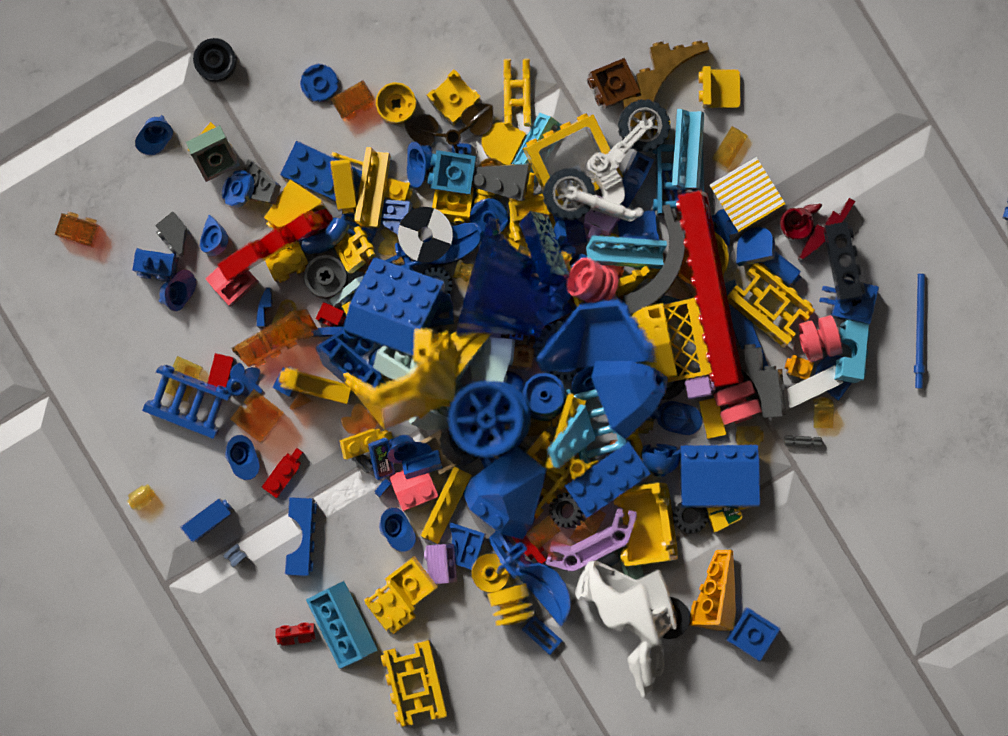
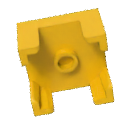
(453, 97)

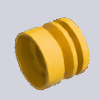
(396, 91)
(511, 604)

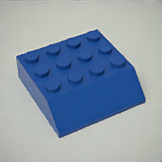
(393, 305)

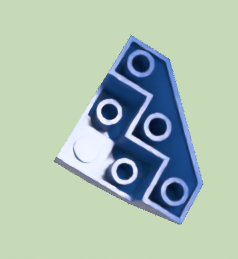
(628, 393)

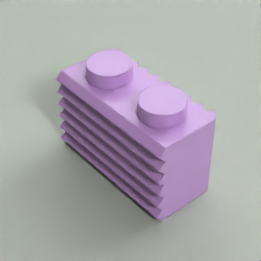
(699, 386)
(441, 563)

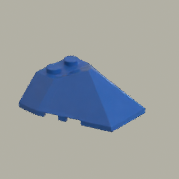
(507, 493)

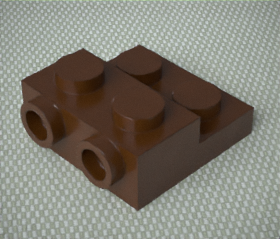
(612, 83)

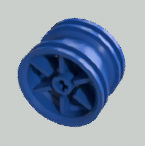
(517, 417)

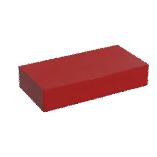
(220, 370)

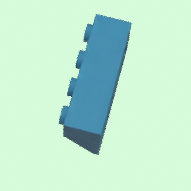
(341, 624)

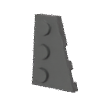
(503, 180)
(265, 187)

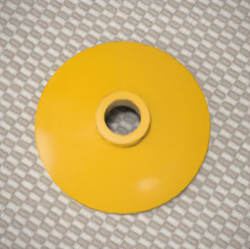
(494, 581)

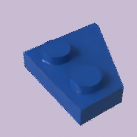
(466, 545)

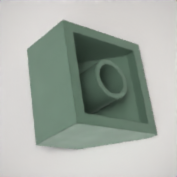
(212, 153)

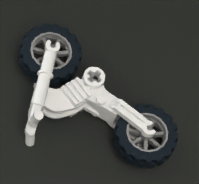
(606, 173)

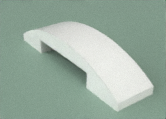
(810, 387)

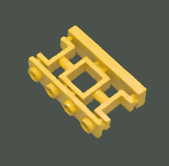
(759, 315)
(429, 679)

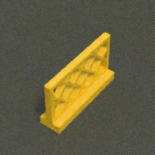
(697, 331)

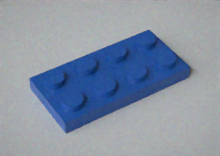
(313, 170)
(607, 480)

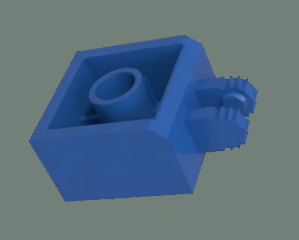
(155, 264)
(845, 311)

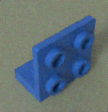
(641, 228)

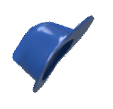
(153, 136)
(418, 163)
(178, 290)
(679, 418)
(405, 447)
(242, 457)
(397, 529)

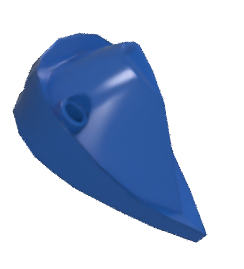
(213, 238)

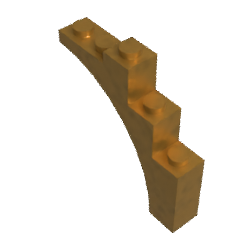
(664, 63)

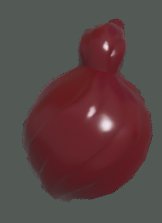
(798, 222)

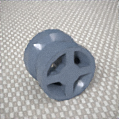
(235, 555)

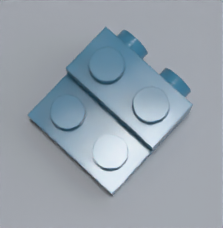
(452, 172)

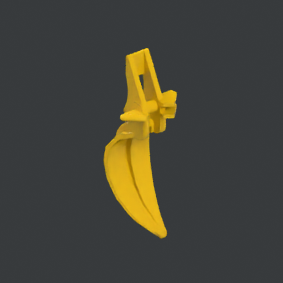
(465, 349)

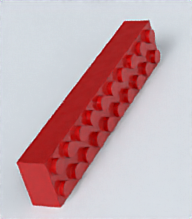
(710, 288)

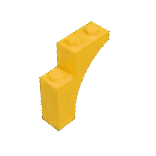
(314, 385)

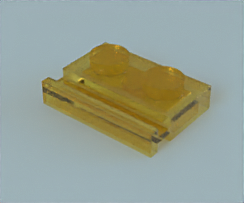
(187, 368)

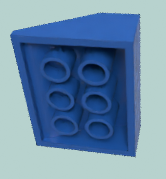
(719, 476)

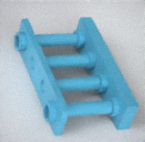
(584, 454)

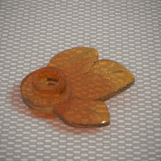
(359, 419)

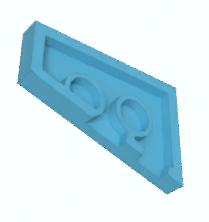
(573, 439)

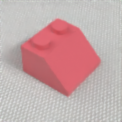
(413, 490)

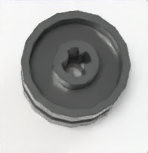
(318, 268)

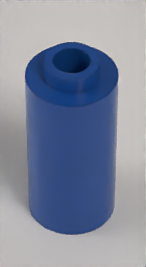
(783, 269)

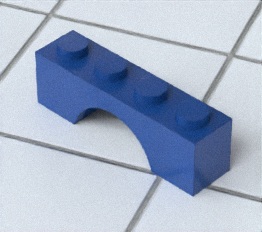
(302, 512)

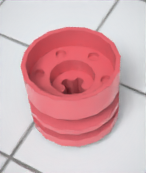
(592, 281)

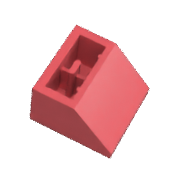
(231, 290)

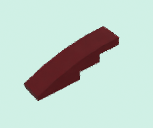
(817, 236)

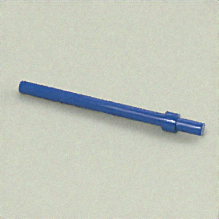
(919, 368)

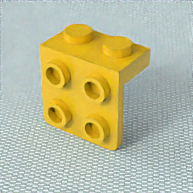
(719, 88)

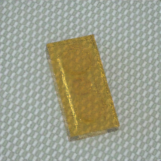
(729, 147)

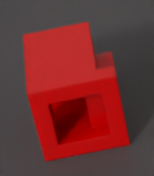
(331, 315)

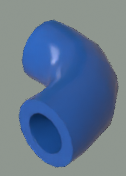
(327, 239)

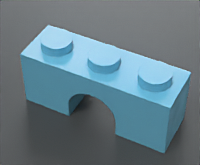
(855, 336)

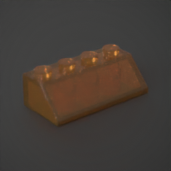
(276, 338)

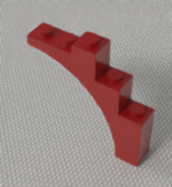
(274, 242)

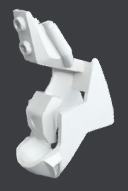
(628, 605)

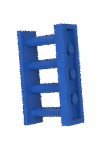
(173, 413)

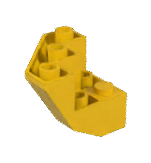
(654, 324)

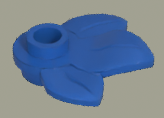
(724, 225)
(246, 378)

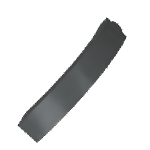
(667, 275)

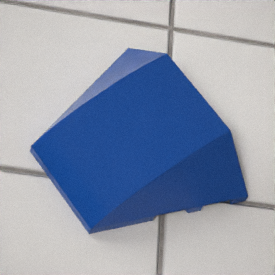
(350, 355)

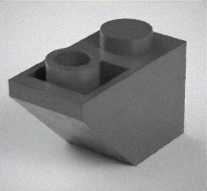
(174, 232)

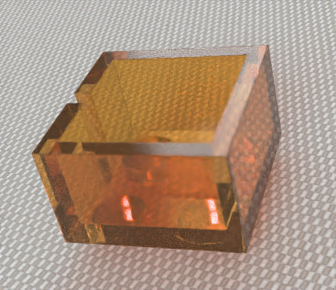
(259, 416)

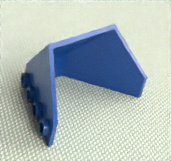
(596, 334)

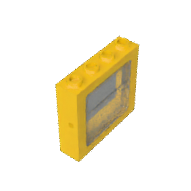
(567, 149)

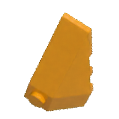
(716, 602)

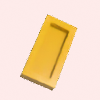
(520, 209)
(711, 418)

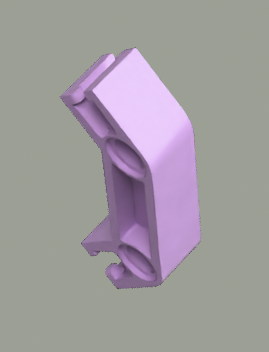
(593, 546)

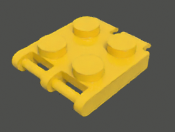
(391, 608)

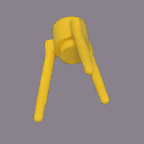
(578, 467)

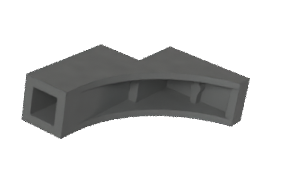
(767, 381)

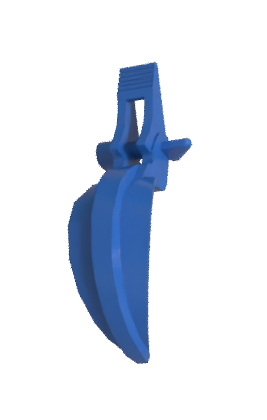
(464, 241)
(539, 578)

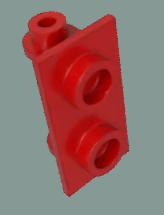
(286, 634)

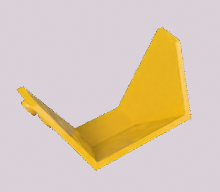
(422, 391)

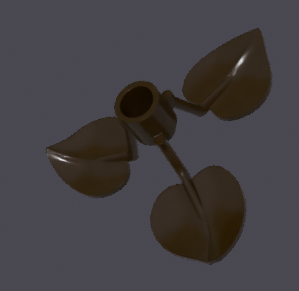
(476, 117)

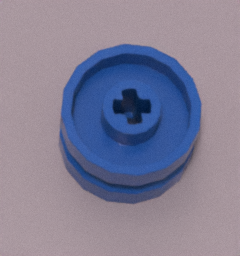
(553, 395)

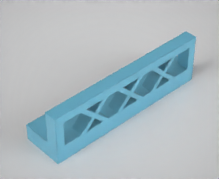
(541, 125)
(688, 149)
(626, 254)

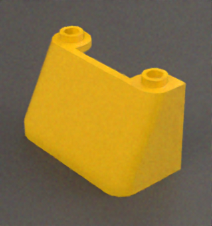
(653, 529)

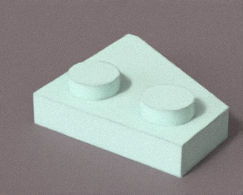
(344, 295)

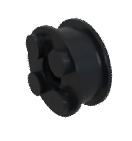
(219, 71)

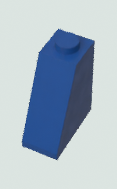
(207, 520)

